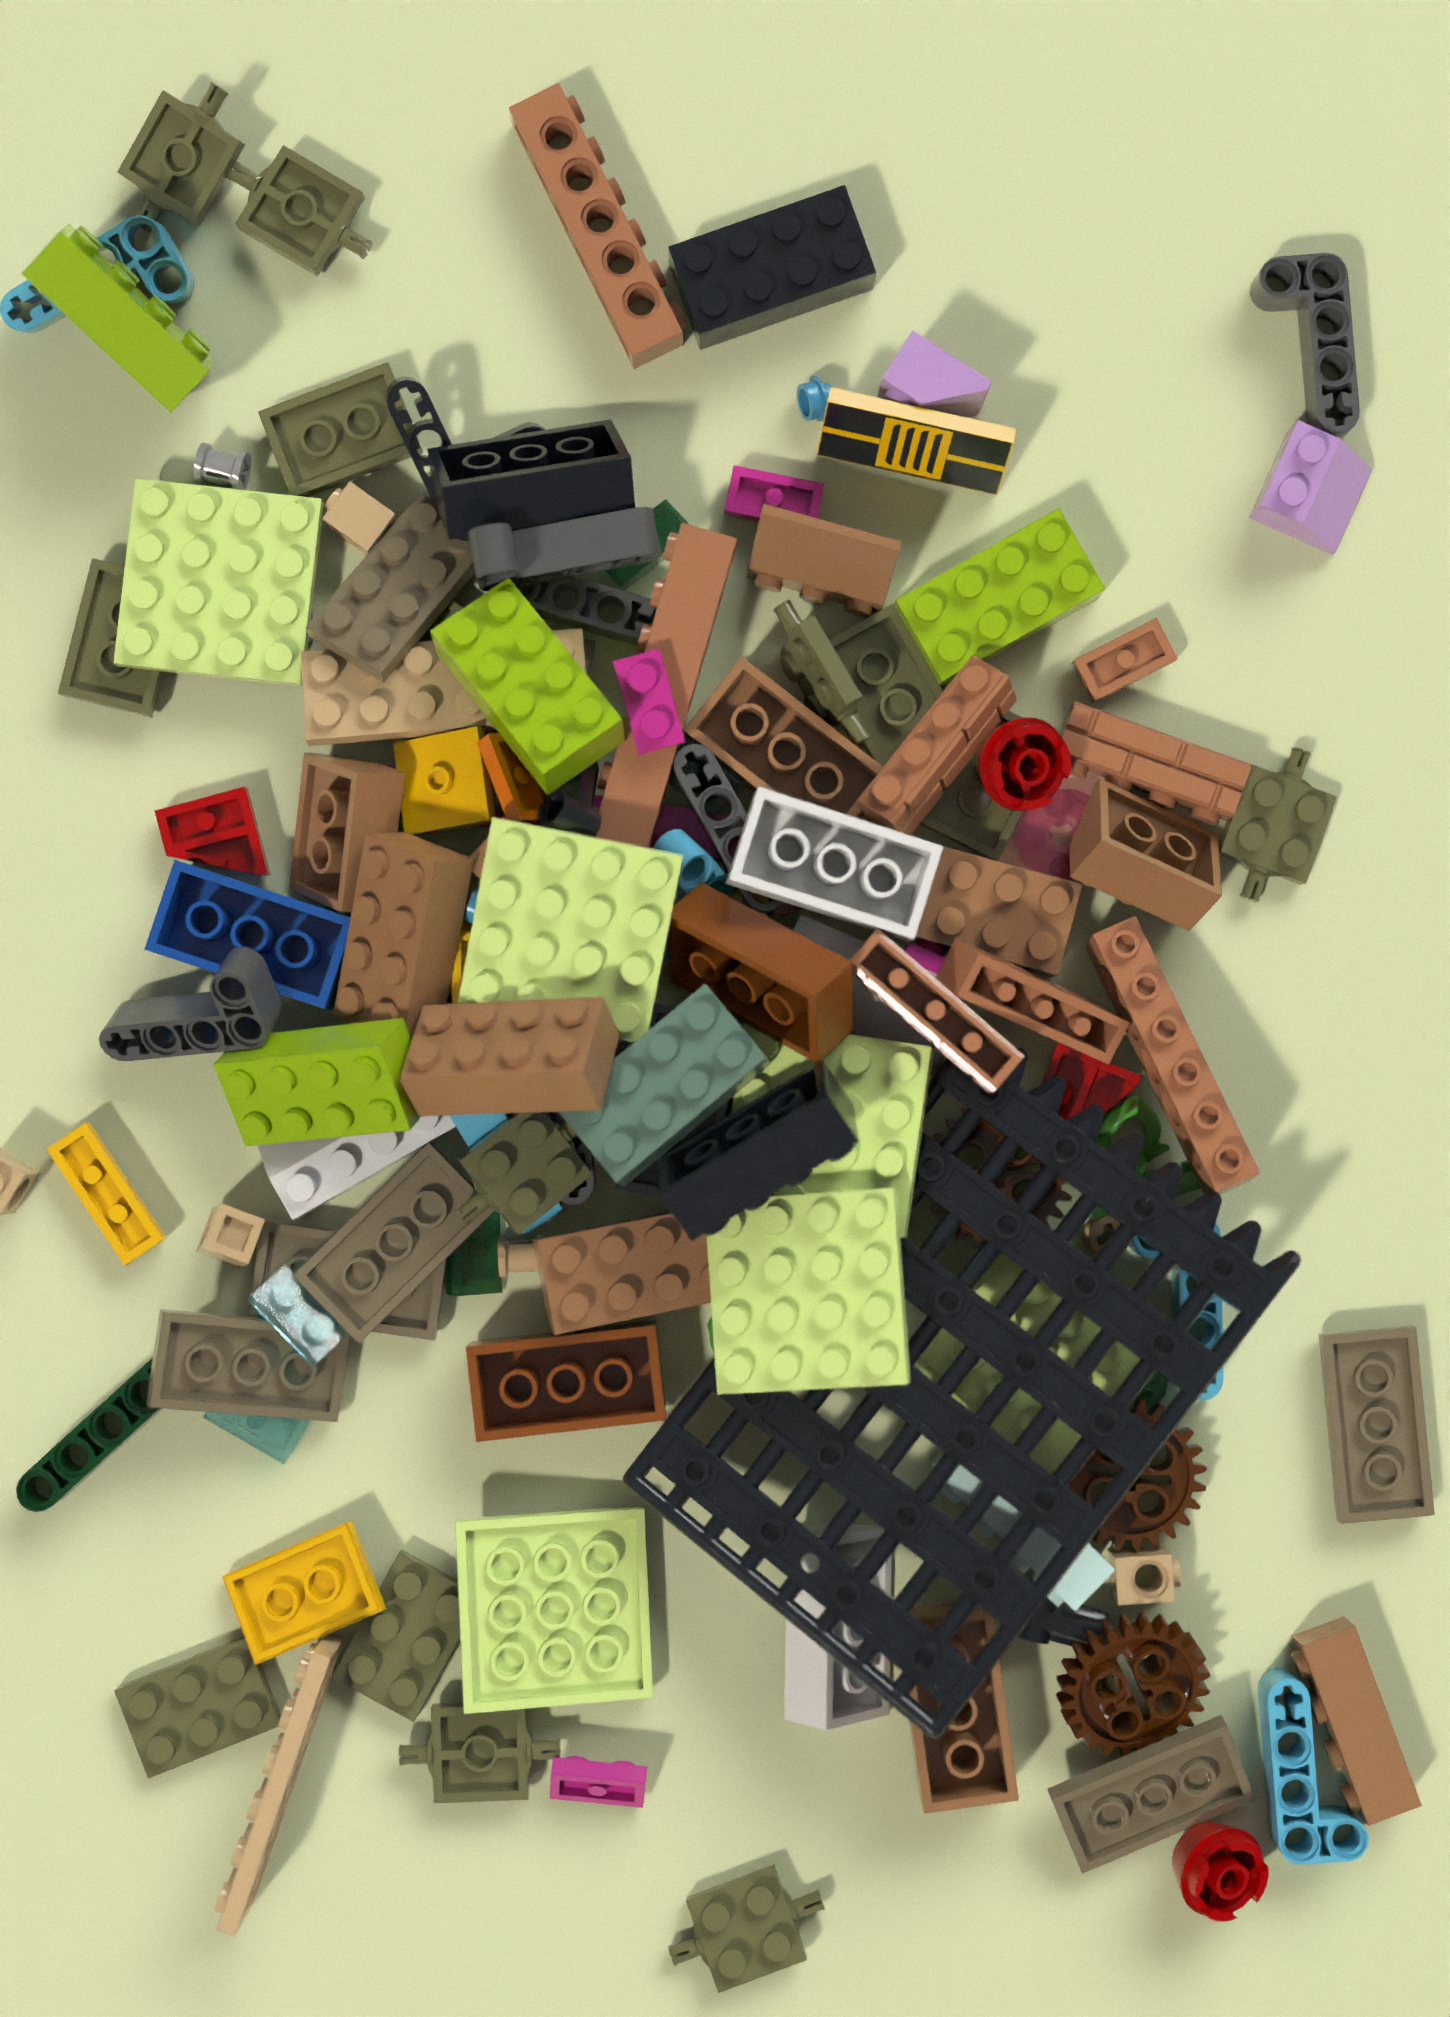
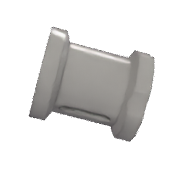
(221, 467)

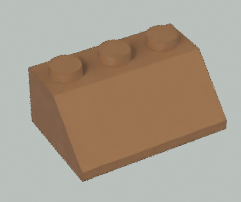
(822, 560)
(336, 809)
(1146, 856)

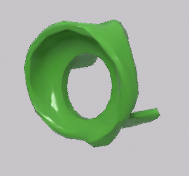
(1137, 1108)

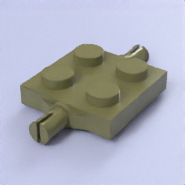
(181, 156)
(299, 210)
(819, 673)
(1277, 825)
(522, 1169)
(479, 1754)
(746, 1928)

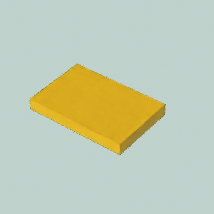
(304, 1592)

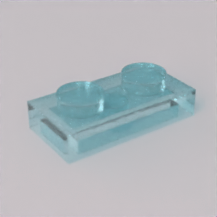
(297, 1316)
(269, 1435)

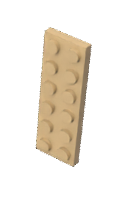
(413, 702)
(272, 1798)

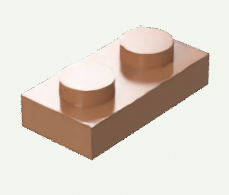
(1124, 660)

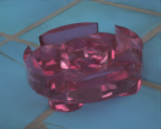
(1034, 837)

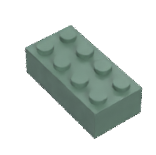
(668, 1085)

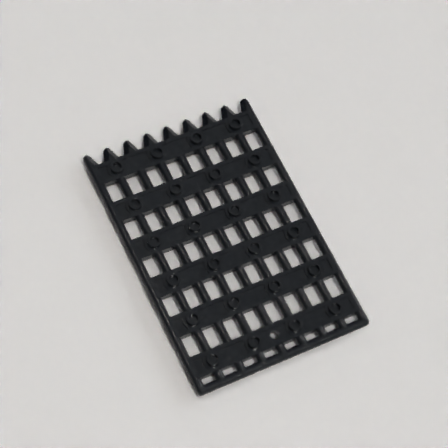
(984, 1577)

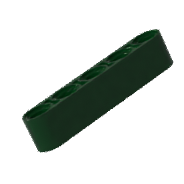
(96, 1440)

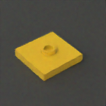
(444, 782)

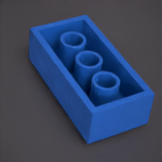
(211, 914)

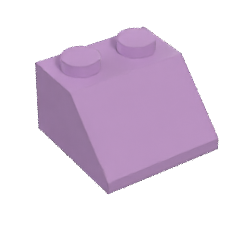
(933, 380)
(1312, 487)

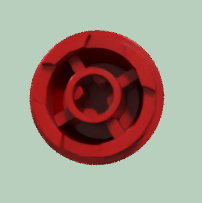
(1023, 763)
(1219, 1869)

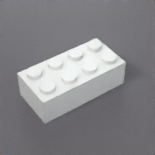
(834, 864)

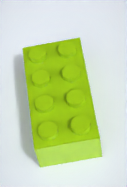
(119, 316)
(1000, 596)
(528, 686)
(320, 1083)

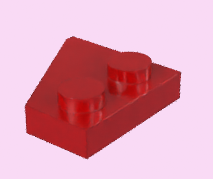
(215, 832)
(1089, 1081)

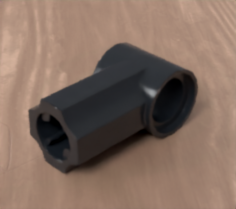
(572, 805)
(1063, 1624)

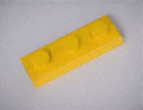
(106, 1193)

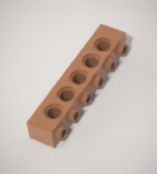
(536, 124)
(1171, 1058)

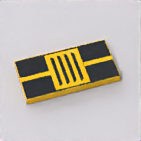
(915, 441)

